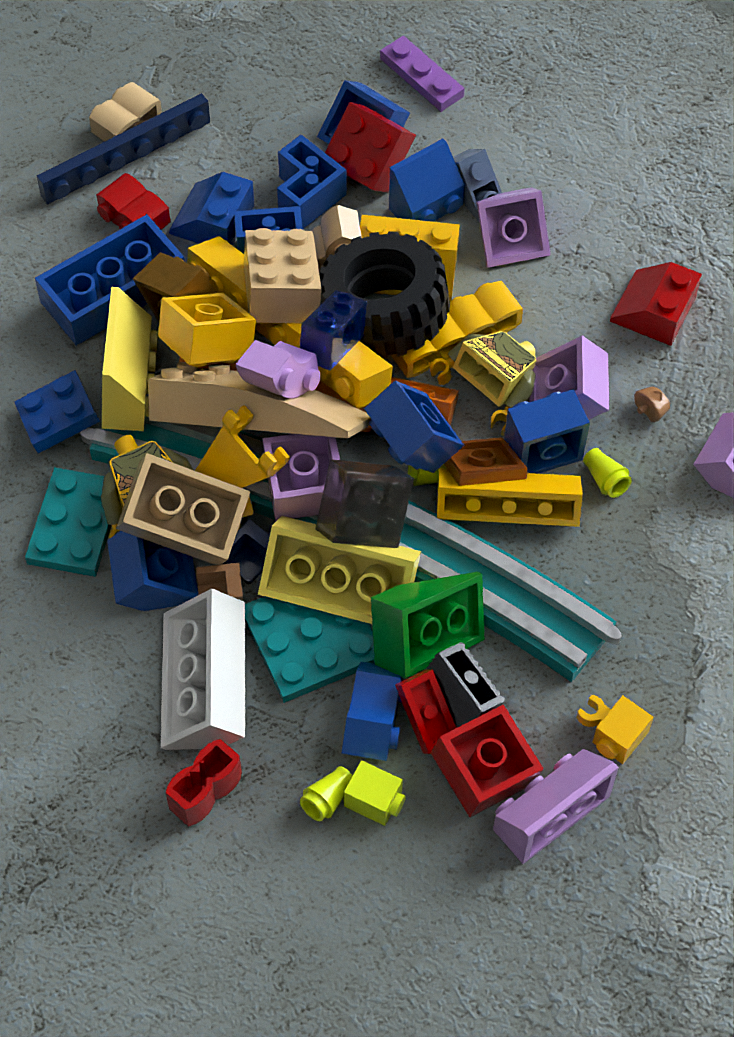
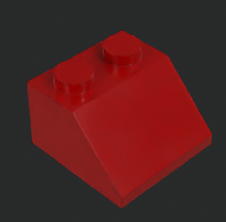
(658, 301)

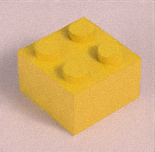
(206, 328)

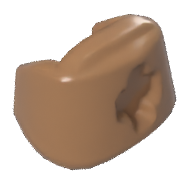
(652, 403)

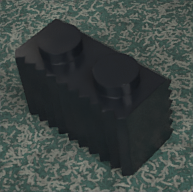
(464, 684)

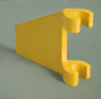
(232, 460)

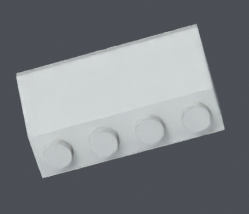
(203, 672)

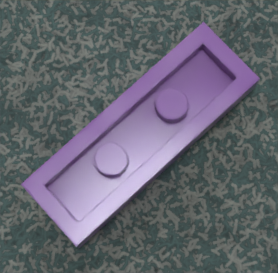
(422, 73)

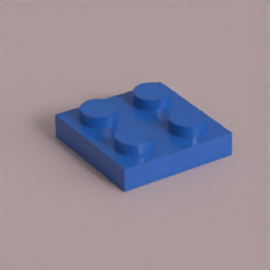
(56, 411)

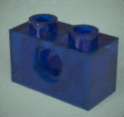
(334, 328)

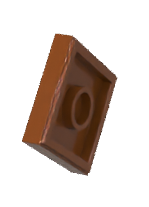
(485, 462)

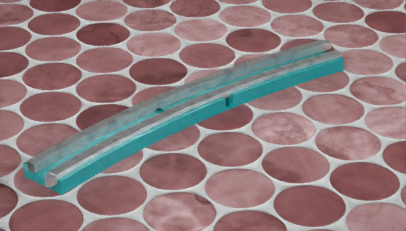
(516, 597)

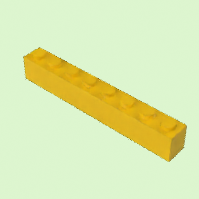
(356, 377)

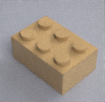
(281, 275)
(183, 510)

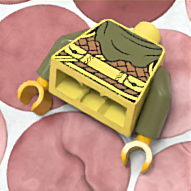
(494, 366)

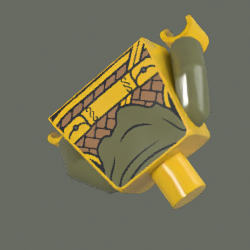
(122, 471)

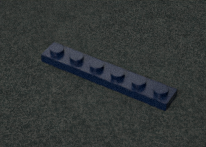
(123, 149)

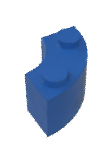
(372, 713)

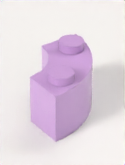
(279, 368)

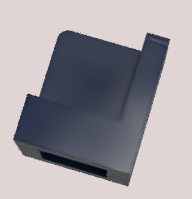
(249, 551)

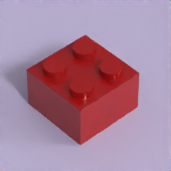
(369, 146)
(486, 760)

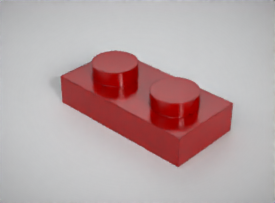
(425, 708)

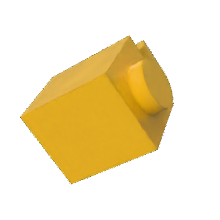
(618, 728)

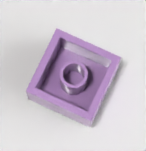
(300, 484)

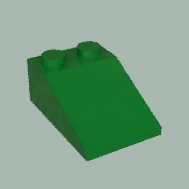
(424, 619)

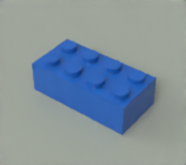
(80, 287)

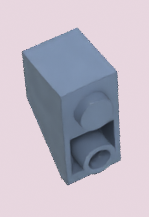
(478, 178)

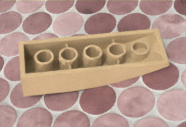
(206, 394)

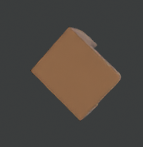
(222, 578)

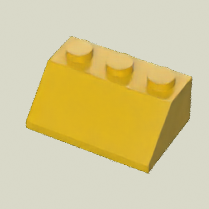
(441, 236)

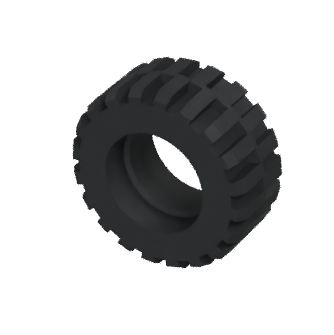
(391, 264)

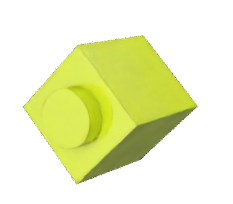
(374, 793)

